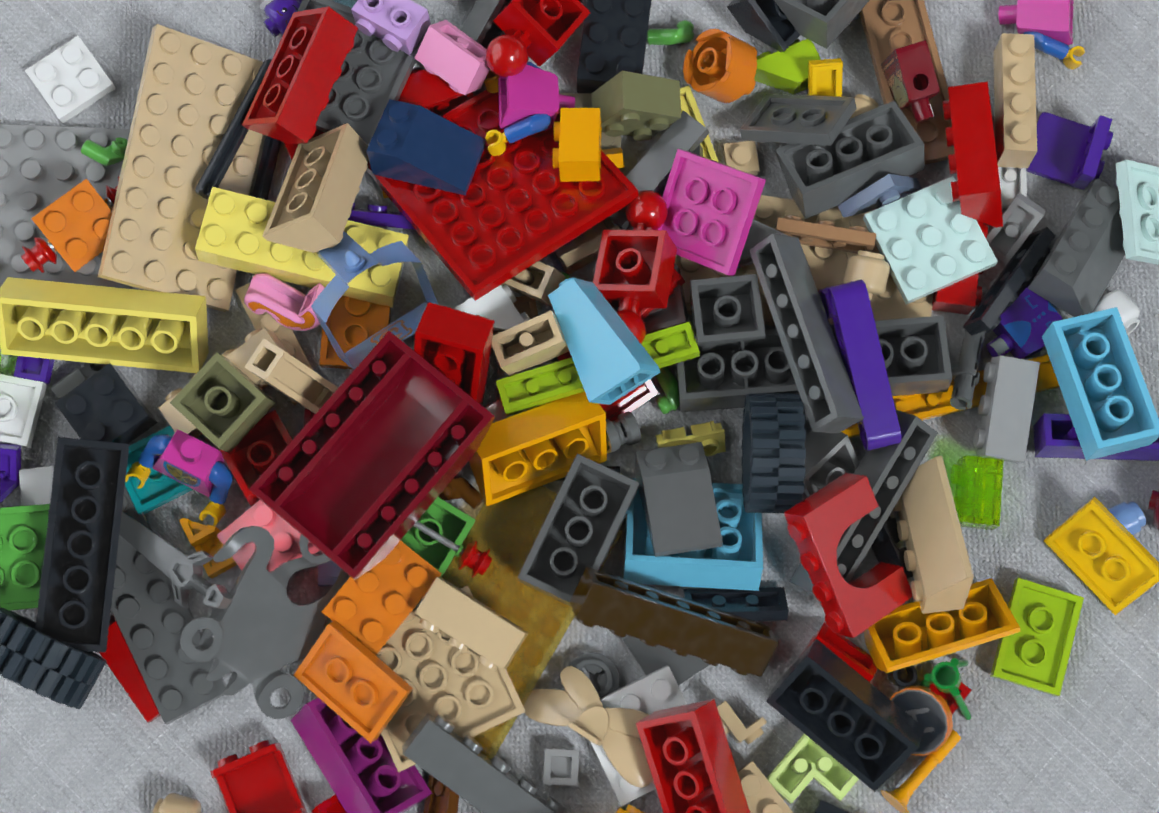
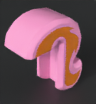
(283, 302)

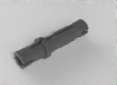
(966, 374)

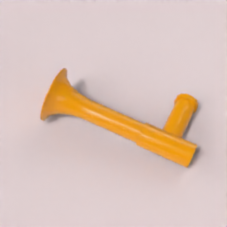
(900, 796)

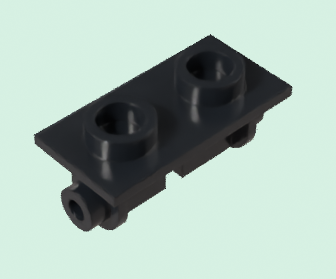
(885, 547)

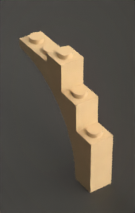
(290, 376)

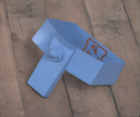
(347, 262)

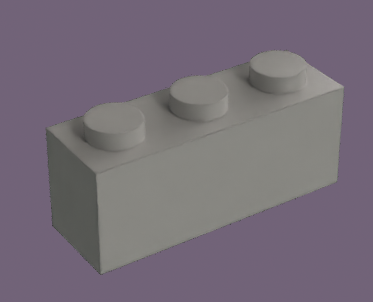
(1006, 408)

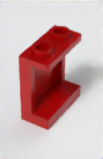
(259, 781)

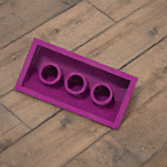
(355, 769)

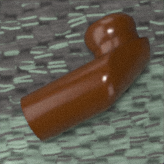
(461, 488)

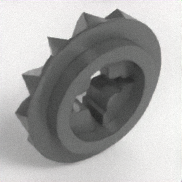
(597, 663)

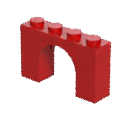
(817, 529)

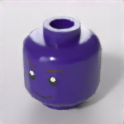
(279, 14)

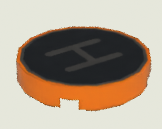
(930, 712)

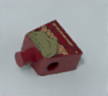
(912, 79)

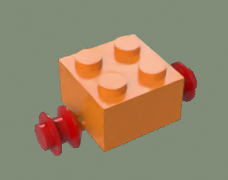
(74, 228)

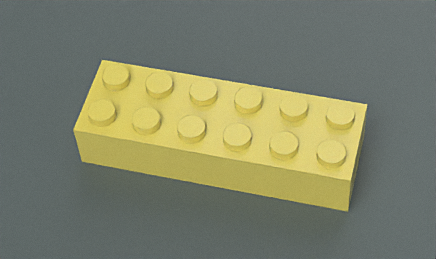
(235, 240)
(103, 325)

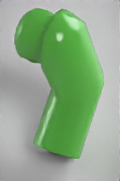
(670, 387)

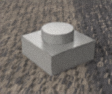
(561, 767)

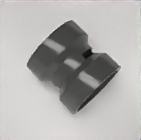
(622, 431)

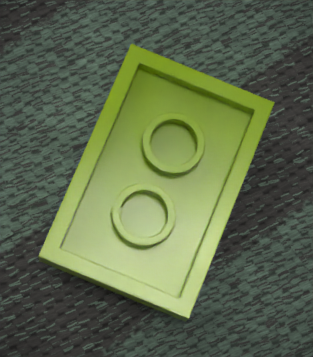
(1042, 648)

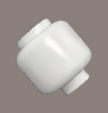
(1127, 308)

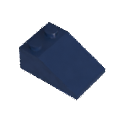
(424, 149)

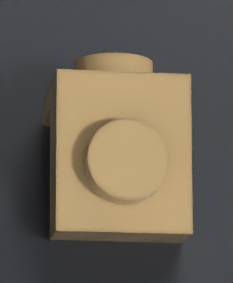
(735, 727)

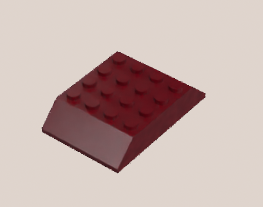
(374, 456)

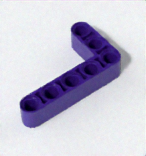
(863, 359)

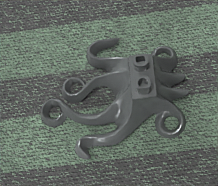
(261, 624)

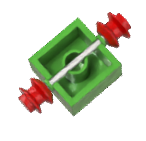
(440, 537)

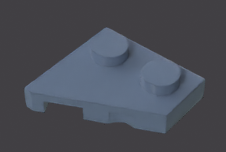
(879, 194)

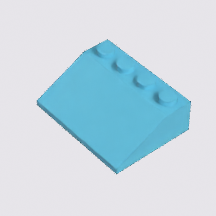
(732, 566)

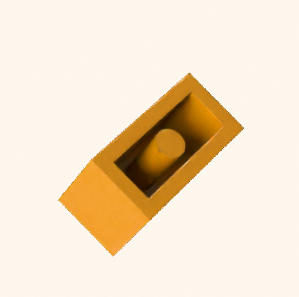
(579, 144)

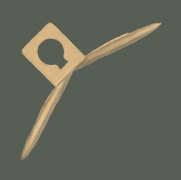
(584, 713)

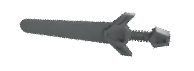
(182, 569)

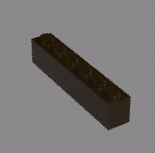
(672, 622)

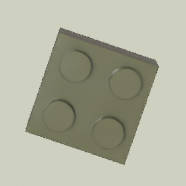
(637, 105)
(222, 402)

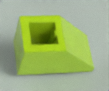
(787, 69)

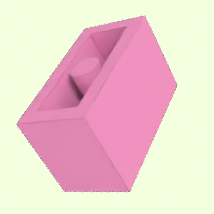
(453, 57)

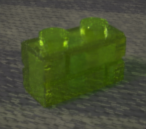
(978, 491)

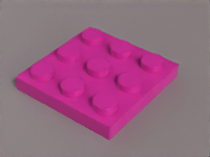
(710, 210)

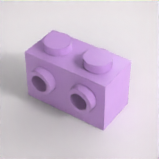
(396, 22)

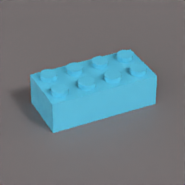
(1101, 383)

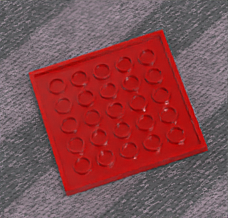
(512, 207)

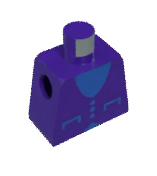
(1023, 326)

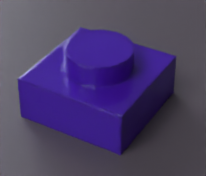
(34, 369)

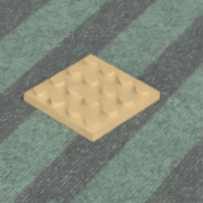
(443, 684)

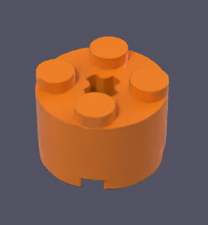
(721, 66)

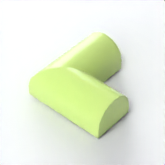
(810, 761)

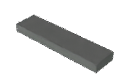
(655, 166)

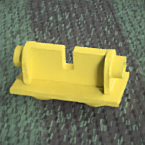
(708, 433)

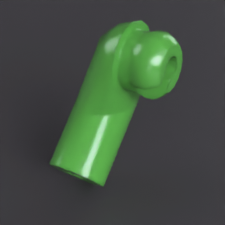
(681, 35)
(108, 155)

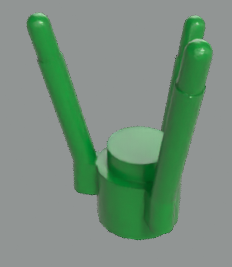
(947, 680)

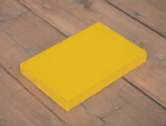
(1104, 555)

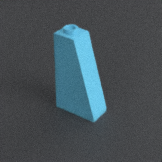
(600, 343)

